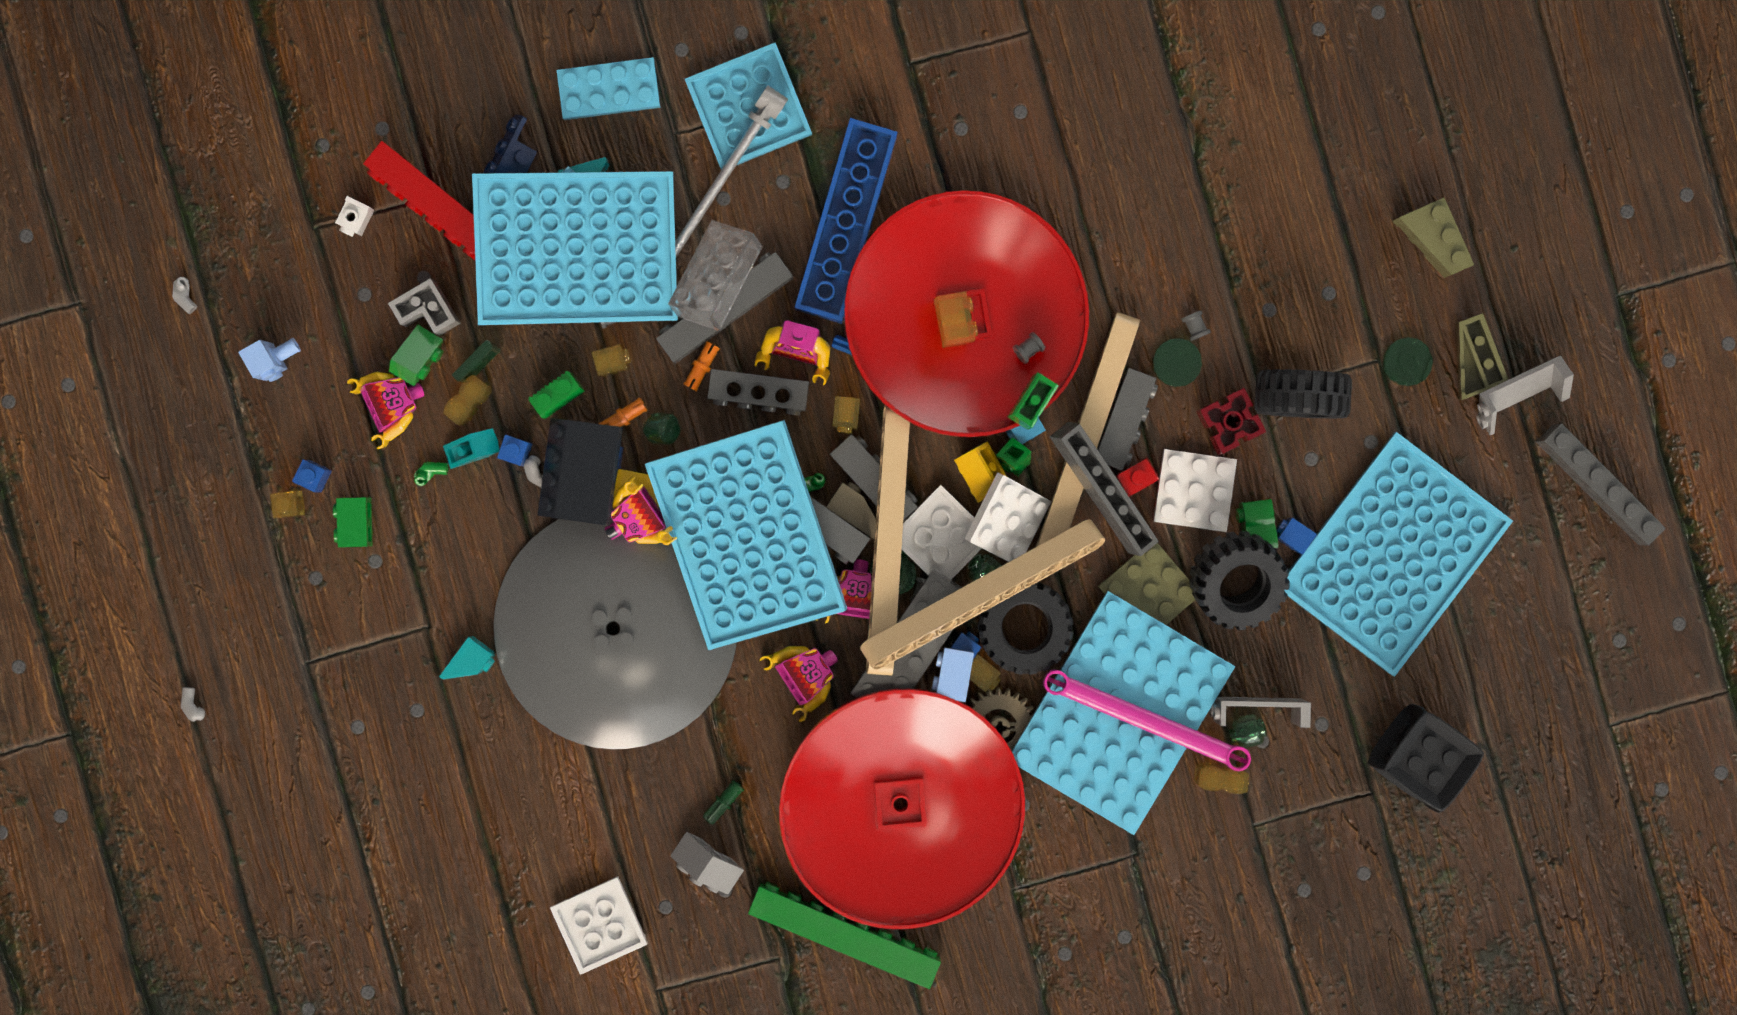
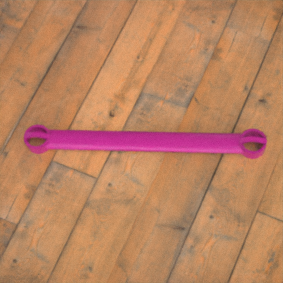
(1147, 720)

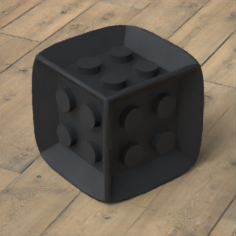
(1426, 757)

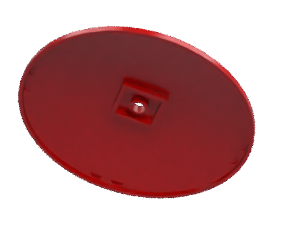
(1018, 285)
(912, 861)

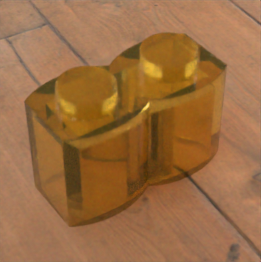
(464, 405)
(1215, 778)

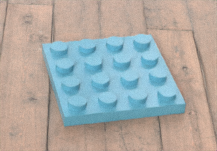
(728, 95)

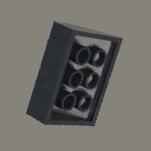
(580, 471)

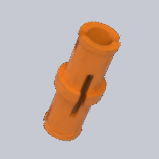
(701, 366)
(625, 415)

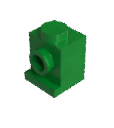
(1012, 460)

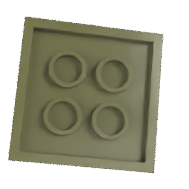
(1151, 585)

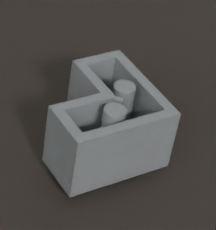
(428, 302)
(705, 864)

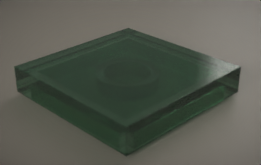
(477, 361)

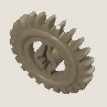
(1005, 702)

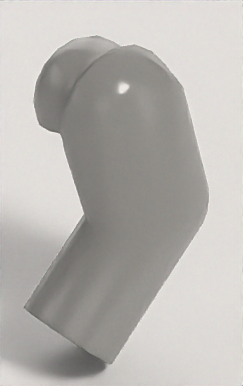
(181, 295)
(188, 706)

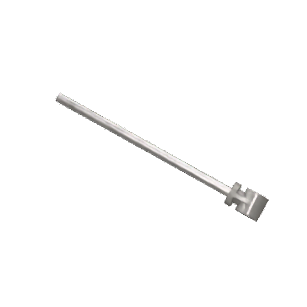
(768, 105)

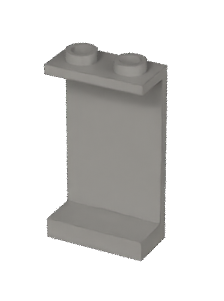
(1549, 374)
(1299, 708)

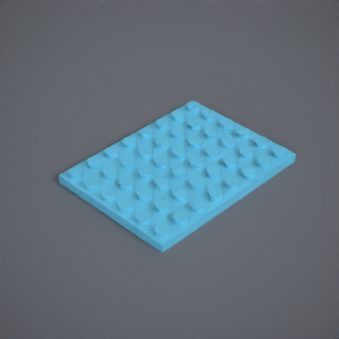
(574, 247)
(746, 535)
(1395, 553)
(1104, 759)

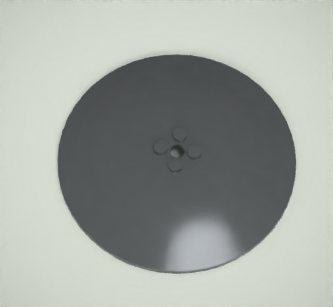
(575, 673)

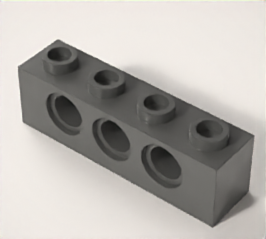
(722, 379)

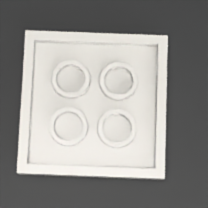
(1194, 490)
(1007, 518)
(937, 534)
(599, 925)

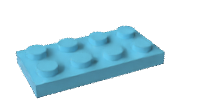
(608, 88)

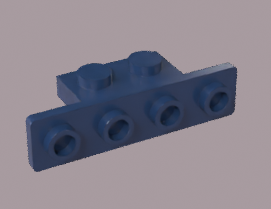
(510, 154)

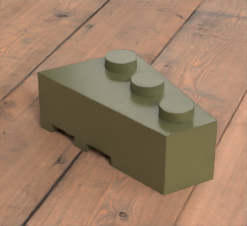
(1437, 237)
(1477, 358)

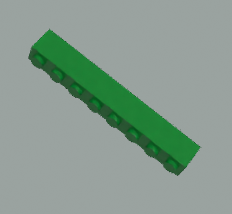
(845, 935)

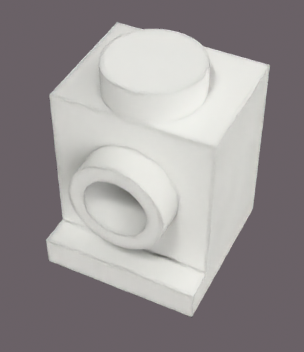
(362, 216)

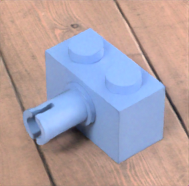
(266, 361)
(953, 674)

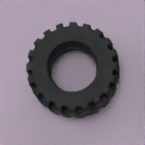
(1303, 393)
(1254, 604)
(1048, 651)

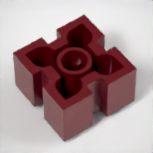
(1245, 427)

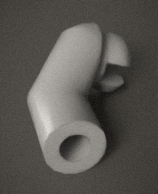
(532, 470)

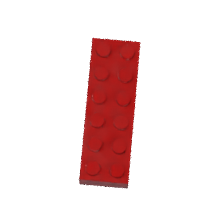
(422, 196)

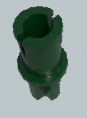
(723, 802)

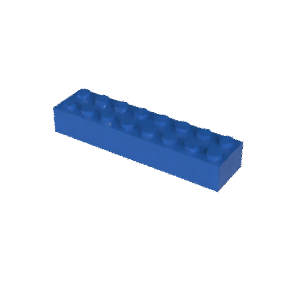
(846, 218)

